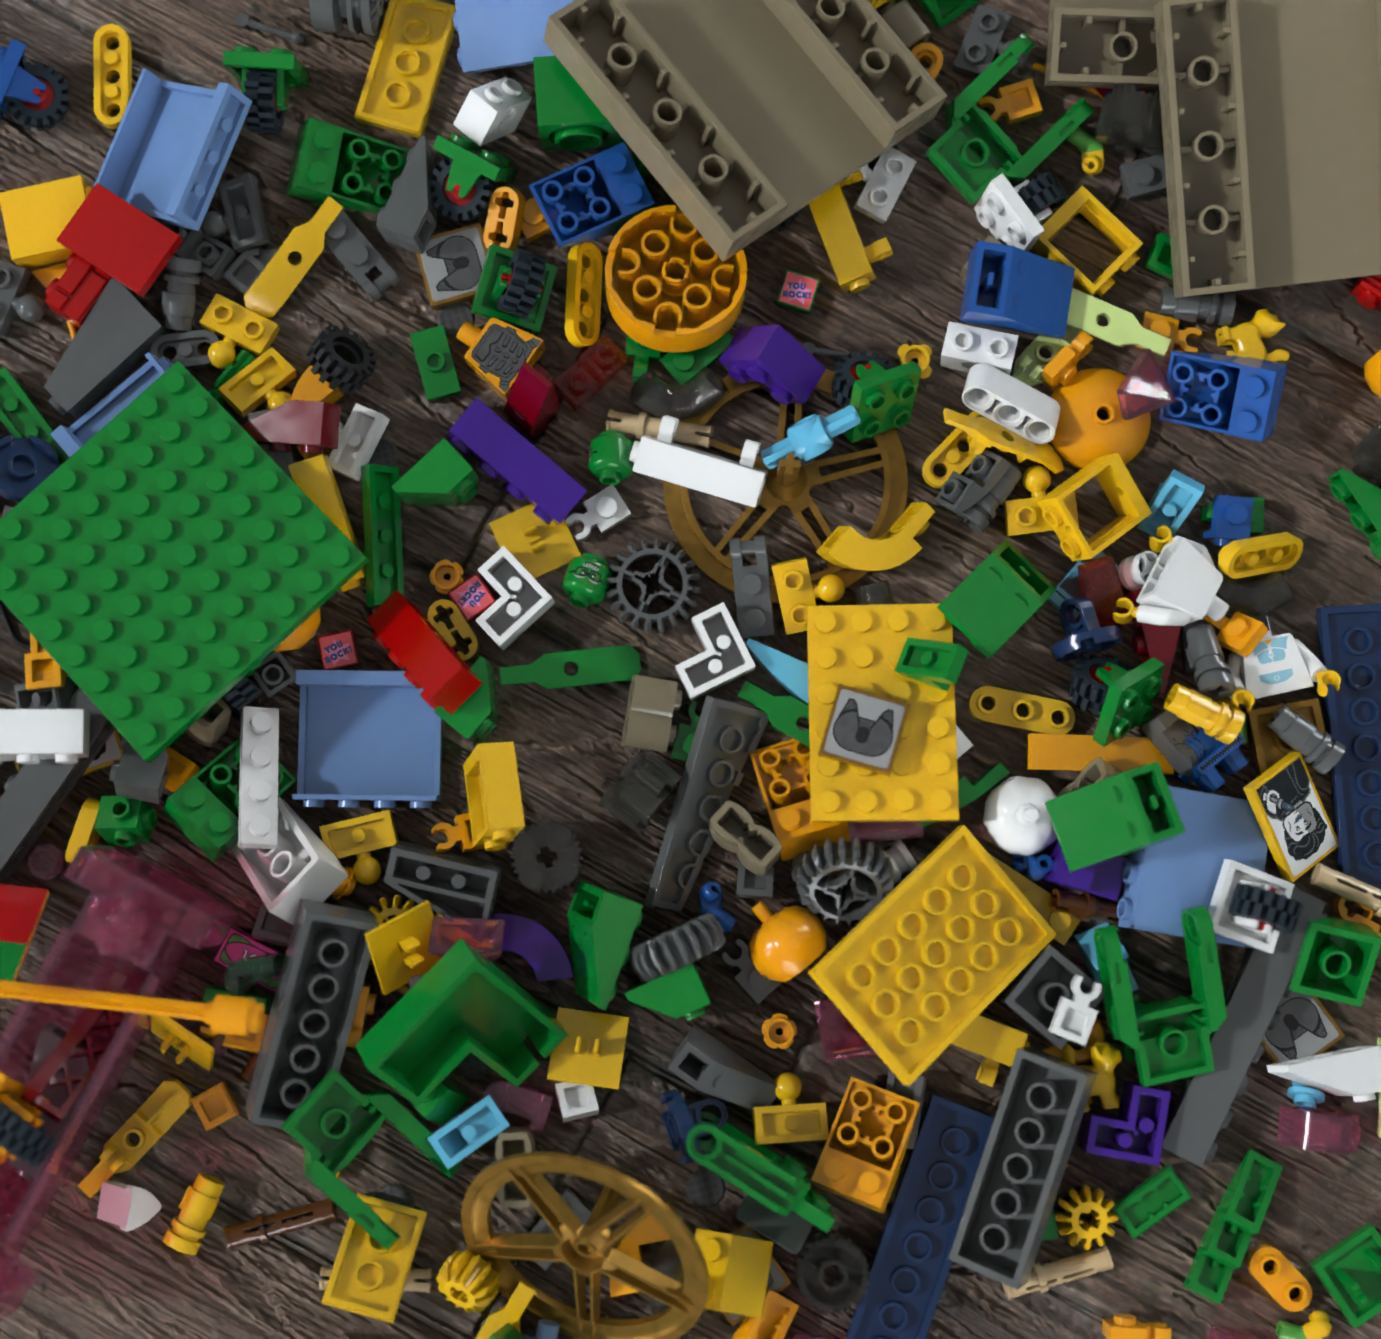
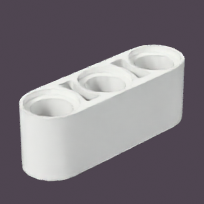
(1011, 403)

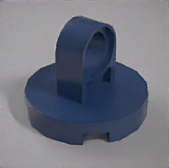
(24, 465)
(1085, 635)
(683, 1117)

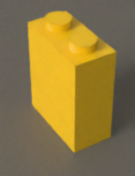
(37, 217)

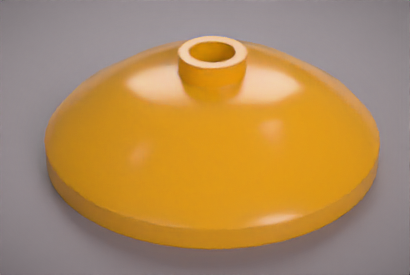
(1082, 434)

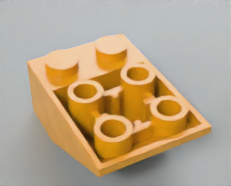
(785, 789)
(866, 1145)

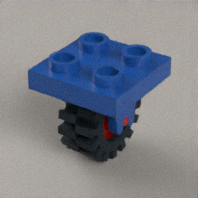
(30, 92)

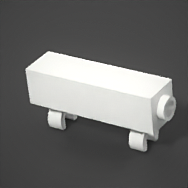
(698, 469)

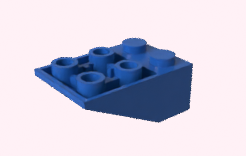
(592, 197)
(1016, 290)
(1224, 393)

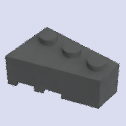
(448, 880)

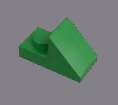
(932, 662)

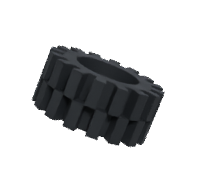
(341, 359)

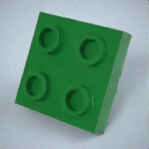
(1353, 1274)

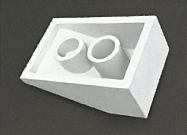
(293, 870)

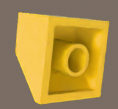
(736, 1271)

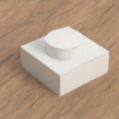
(576, 1101)

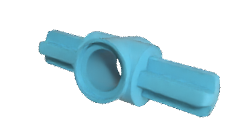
(811, 436)

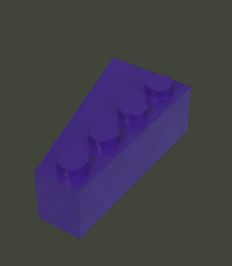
(516, 462)

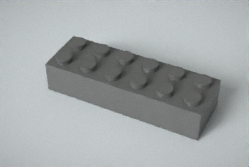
(310, 1008)
(1022, 1166)

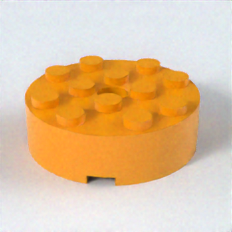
(664, 310)

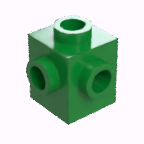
(125, 820)

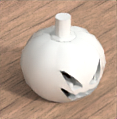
(1018, 817)

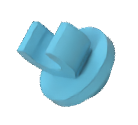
(1305, 1096)

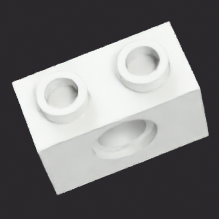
(492, 110)
(973, 345)

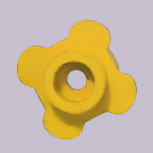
(919, 352)

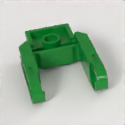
(978, 149)
(1173, 1032)
(336, 1126)
(759, 1171)

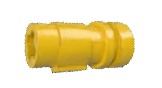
(1203, 712)
(196, 1210)

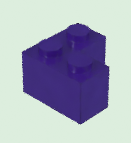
(775, 359)
(1101, 879)
(1134, 1133)

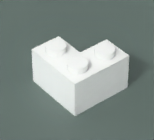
(520, 601)
(723, 657)

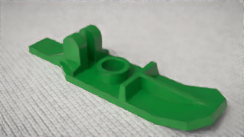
(592, 665)
(781, 711)

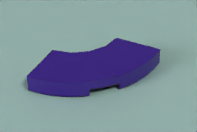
(537, 946)

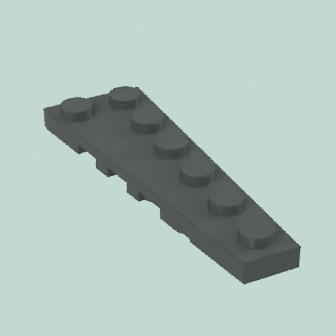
(713, 768)

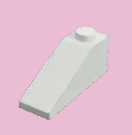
(1339, 1072)

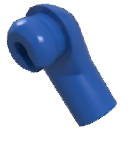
(1033, 866)
(711, 902)

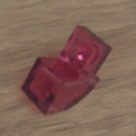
(1319, 1130)

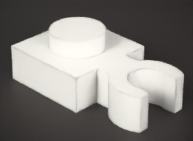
(604, 511)
(1074, 1017)

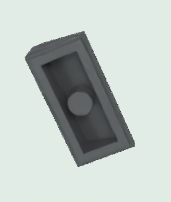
(45, 698)
(787, 1231)

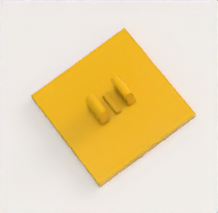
(534, 543)
(401, 947)
(183, 1041)
(592, 1049)

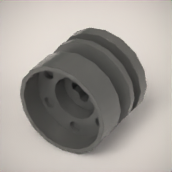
(331, 14)

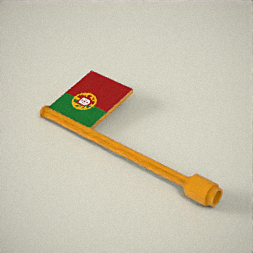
(19, 918)

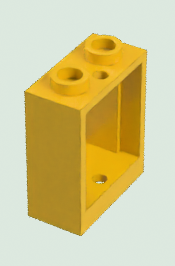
(1106, 223)
(1121, 493)
(493, 795)

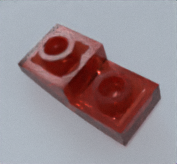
(590, 372)
(1102, 586)

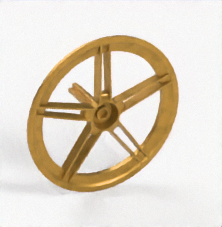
(789, 487)
(586, 1247)

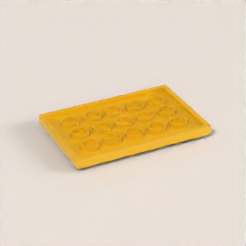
(861, 650)
(933, 954)

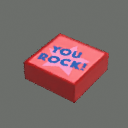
(472, 597)
(338, 650)

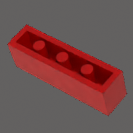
(423, 652)

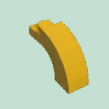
(896, 546)

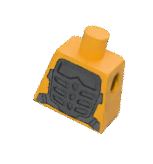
(499, 352)

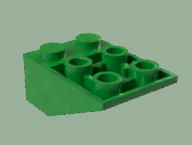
(345, 166)
(997, 598)
(209, 803)
(1115, 817)
(600, 939)

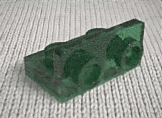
(243, 972)

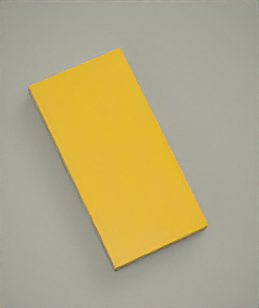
(407, 66)

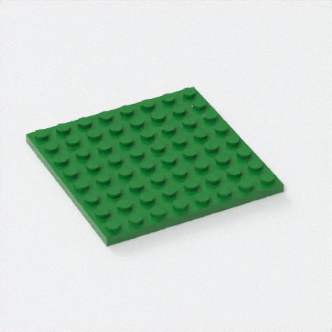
(167, 561)

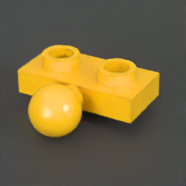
(236, 327)
(259, 383)
(1025, 514)
(797, 592)
(359, 838)
(790, 1120)

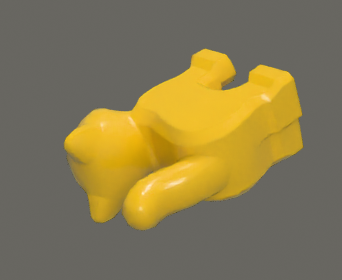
(1247, 337)
(1104, 1061)

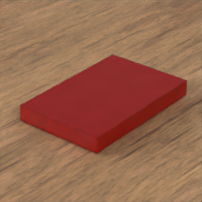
(120, 240)

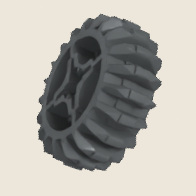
(668, 593)
(844, 879)
(677, 947)

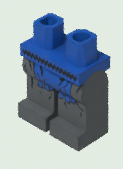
(1193, 751)

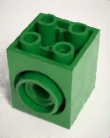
(566, 113)

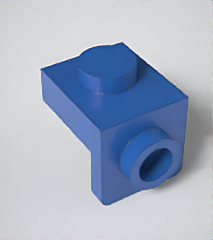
(1230, 519)

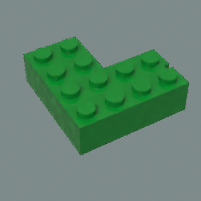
(454, 1011)

